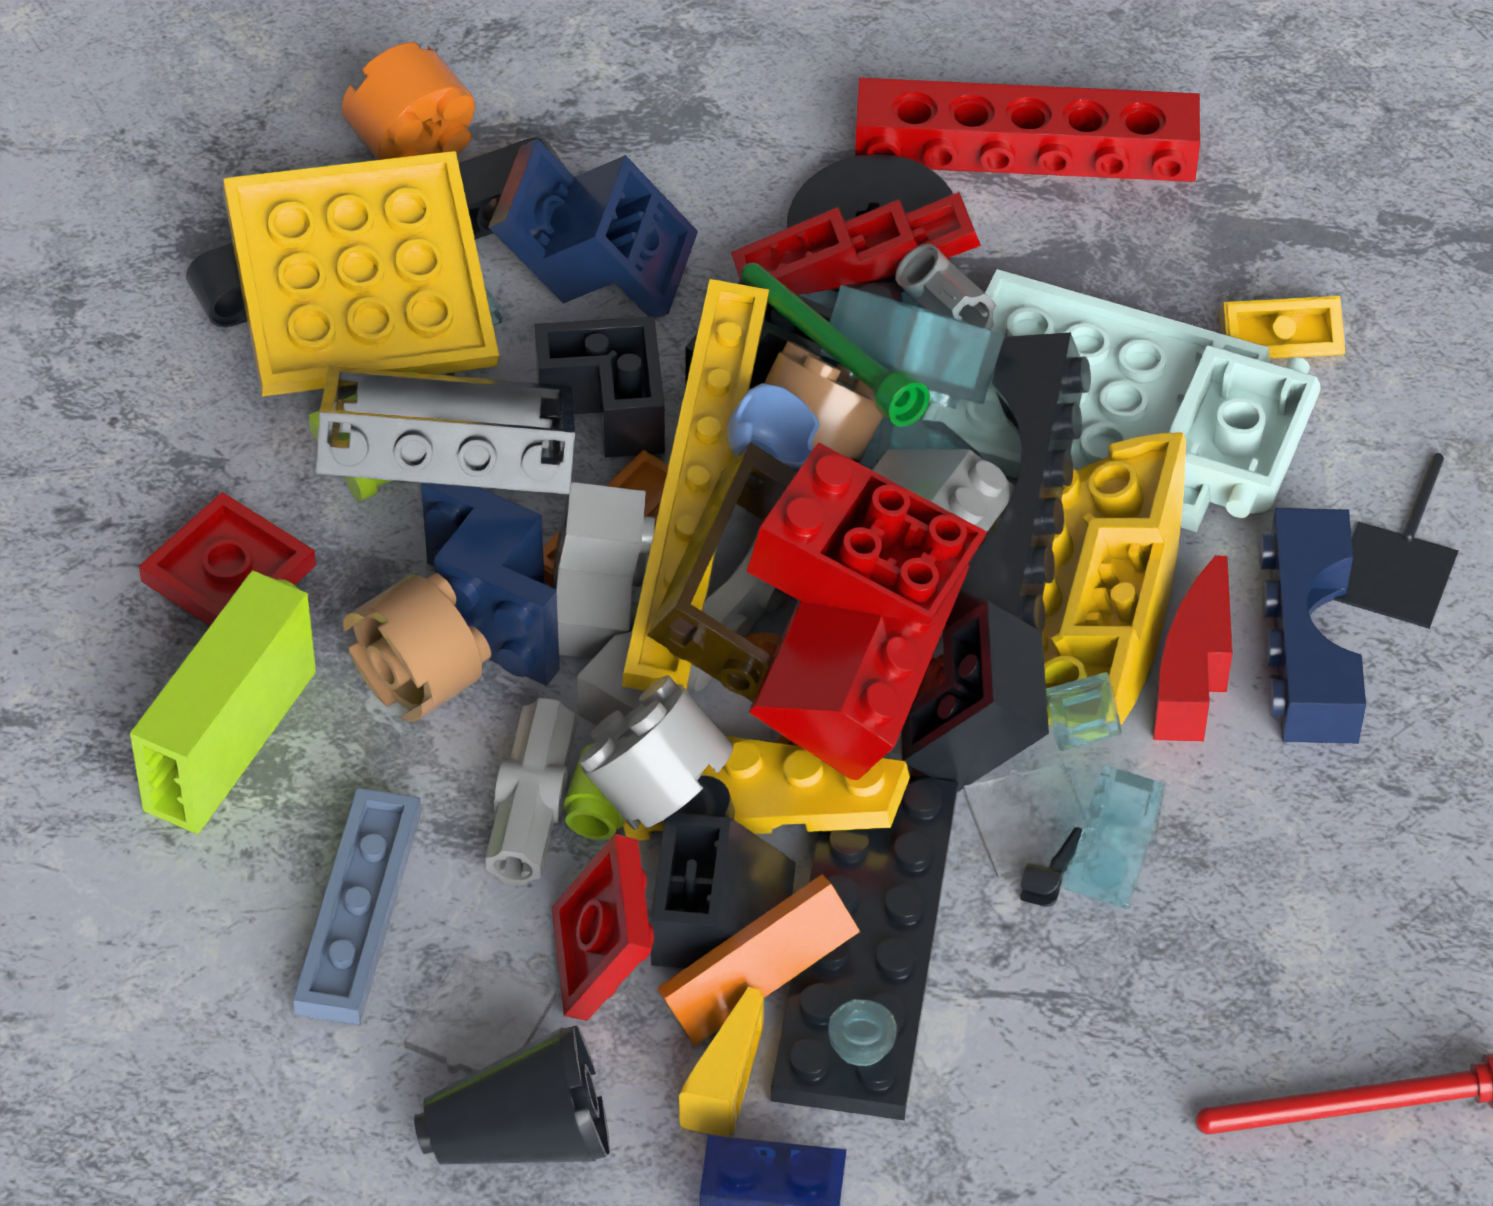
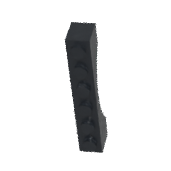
(1040, 394)

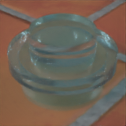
(862, 1032)

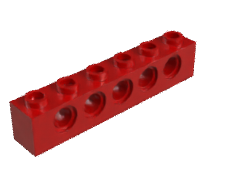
(1031, 128)

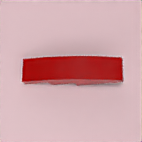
(835, 253)

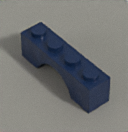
(1317, 681)

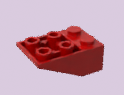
(861, 542)

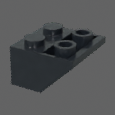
(711, 885)

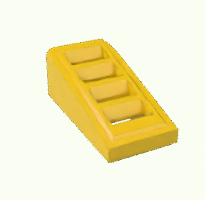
(718, 1083)

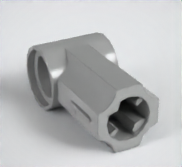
(943, 288)

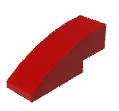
(1195, 656)

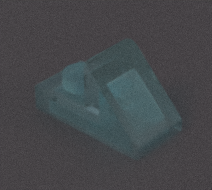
(1116, 836)

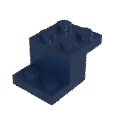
(593, 229)
(496, 569)

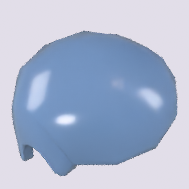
(775, 423)

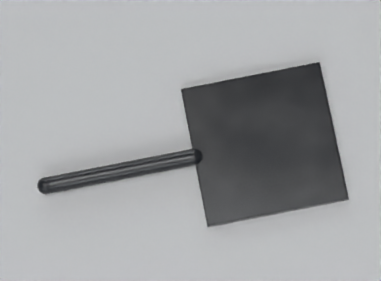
(1399, 572)

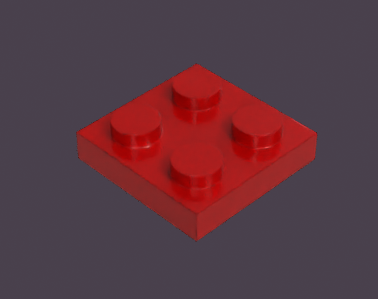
(217, 552)
(601, 927)

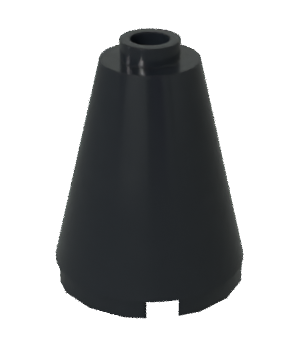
(520, 1108)

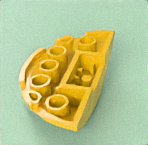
(1115, 565)

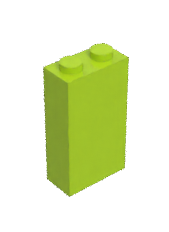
(224, 702)

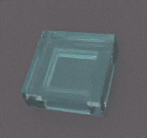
(1083, 711)

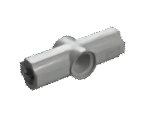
(531, 792)

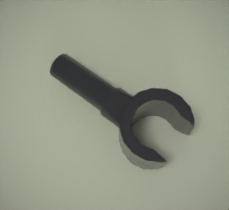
(1043, 884)

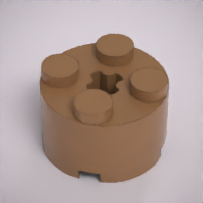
(840, 402)
(416, 645)

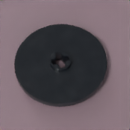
(864, 185)

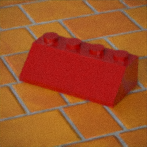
(847, 681)

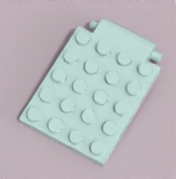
(1155, 379)

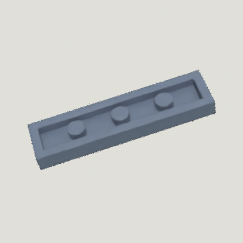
(357, 907)

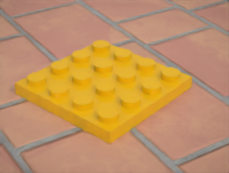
(359, 271)

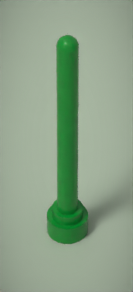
(896, 393)

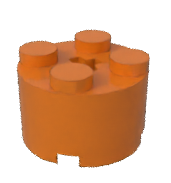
(409, 105)

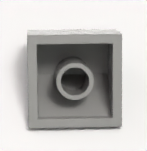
(951, 480)

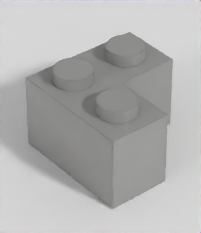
(596, 565)

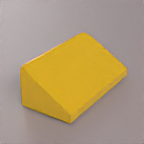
(1287, 325)

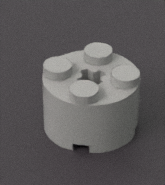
(654, 754)

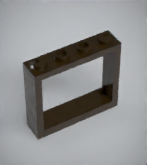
(686, 629)

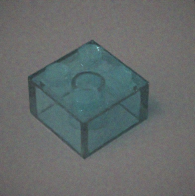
(939, 350)

